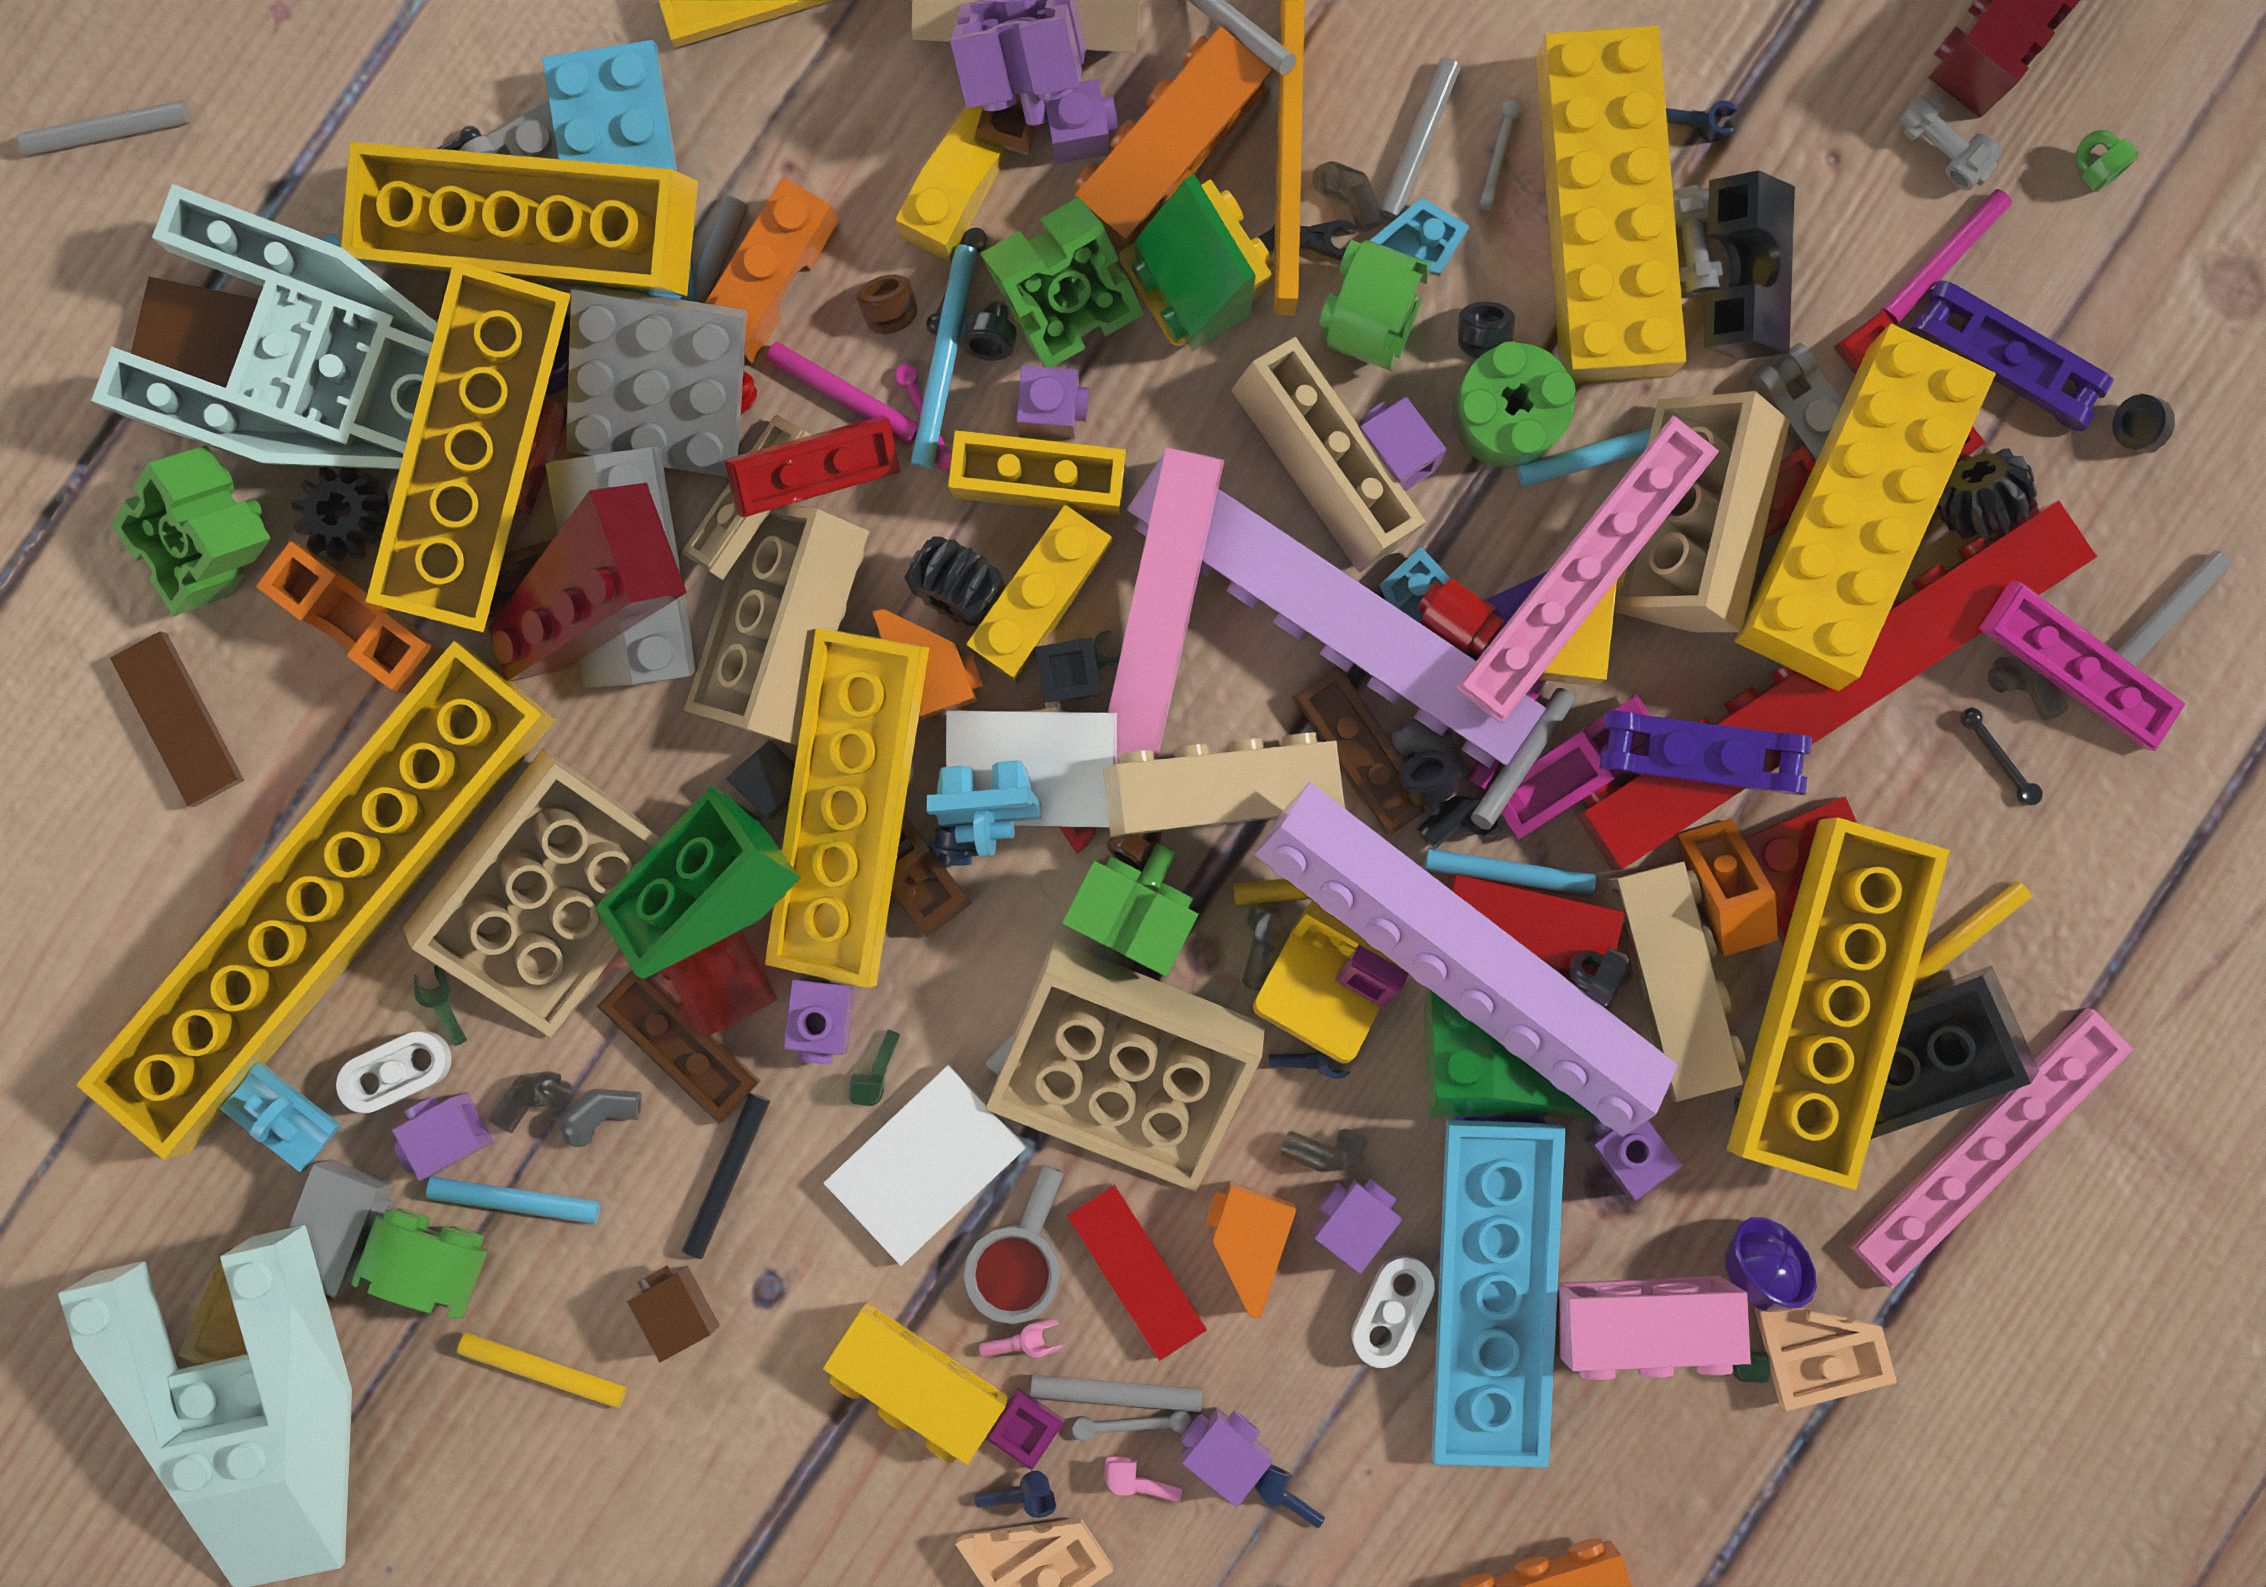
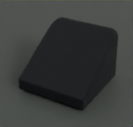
(765, 779)

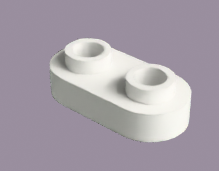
(396, 1072)
(1395, 1310)

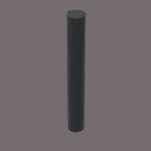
(726, 1175)

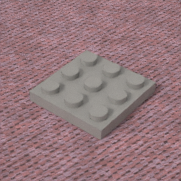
(655, 377)

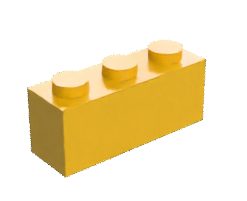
(1037, 473)
(1040, 593)
(915, 1385)

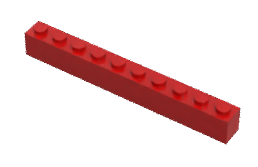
(1917, 634)

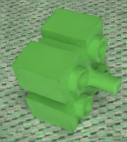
(1063, 283)
(191, 529)
(1134, 910)

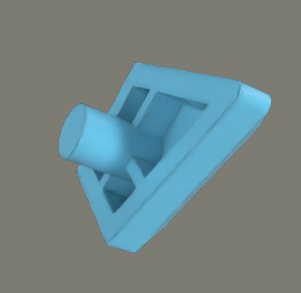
(1424, 233)
(1411, 581)

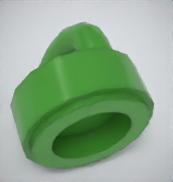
(2110, 165)

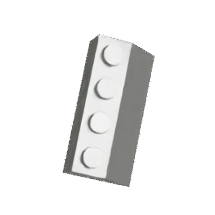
(662, 642)

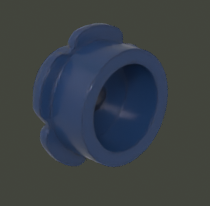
(949, 850)

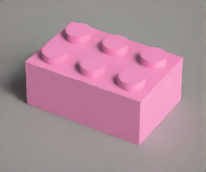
(1652, 1326)

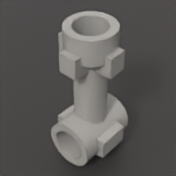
(1971, 160)
(1690, 215)

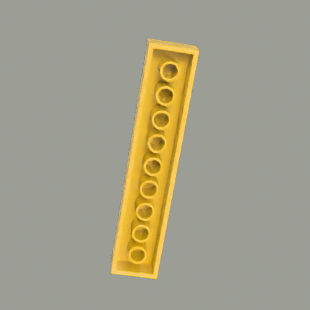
(316, 901)

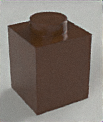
(672, 1311)

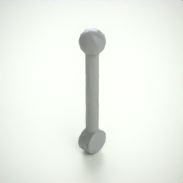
(1511, 111)
(1085, 1427)

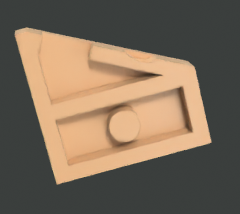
(1823, 1356)
(1036, 1555)

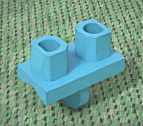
(984, 814)
(280, 1117)

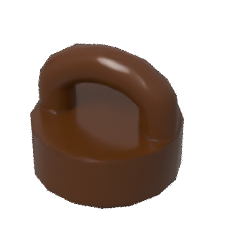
(887, 303)
(1133, 848)

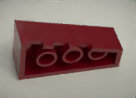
(1996, 48)
(589, 584)

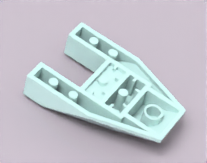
(324, 362)
(243, 1441)

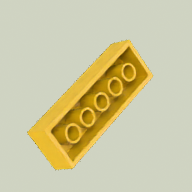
(1610, 204)
(520, 217)
(468, 447)
(1865, 508)
(1838, 1001)

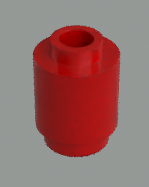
(1460, 617)

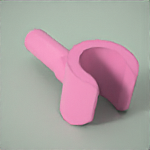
(1028, 1341)
(1122, 1480)

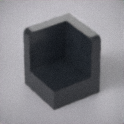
(1068, 671)

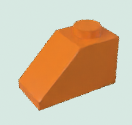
(948, 675)
(1734, 890)
(1250, 1239)

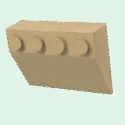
(524, 893)
(1127, 1066)

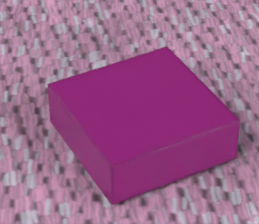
(1371, 976)
(1025, 1429)

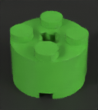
(1374, 304)
(1544, 412)
(420, 1264)

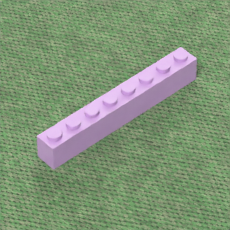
(1350, 622)
(1467, 960)

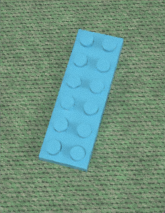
(612, 111)
(1497, 1293)

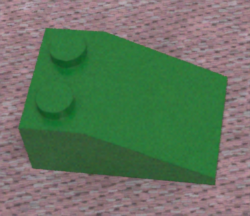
(1194, 267)
(696, 885)
(1479, 1077)

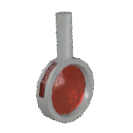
(1014, 1267)

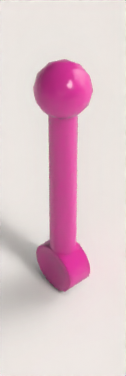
(907, 378)

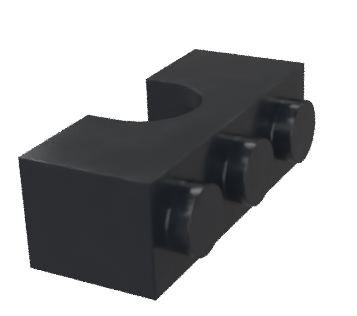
(1756, 225)

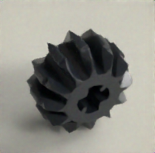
(334, 494)
(1988, 494)
(954, 580)

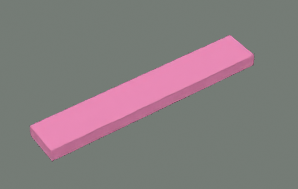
(1587, 569)
(1163, 598)
(1989, 1149)

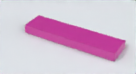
(2082, 665)

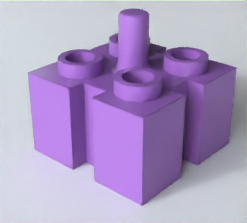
(1019, 50)

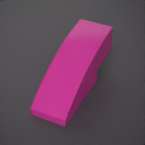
(1567, 774)

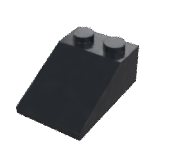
(1953, 1052)

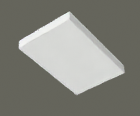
(1057, 748)
(925, 1165)

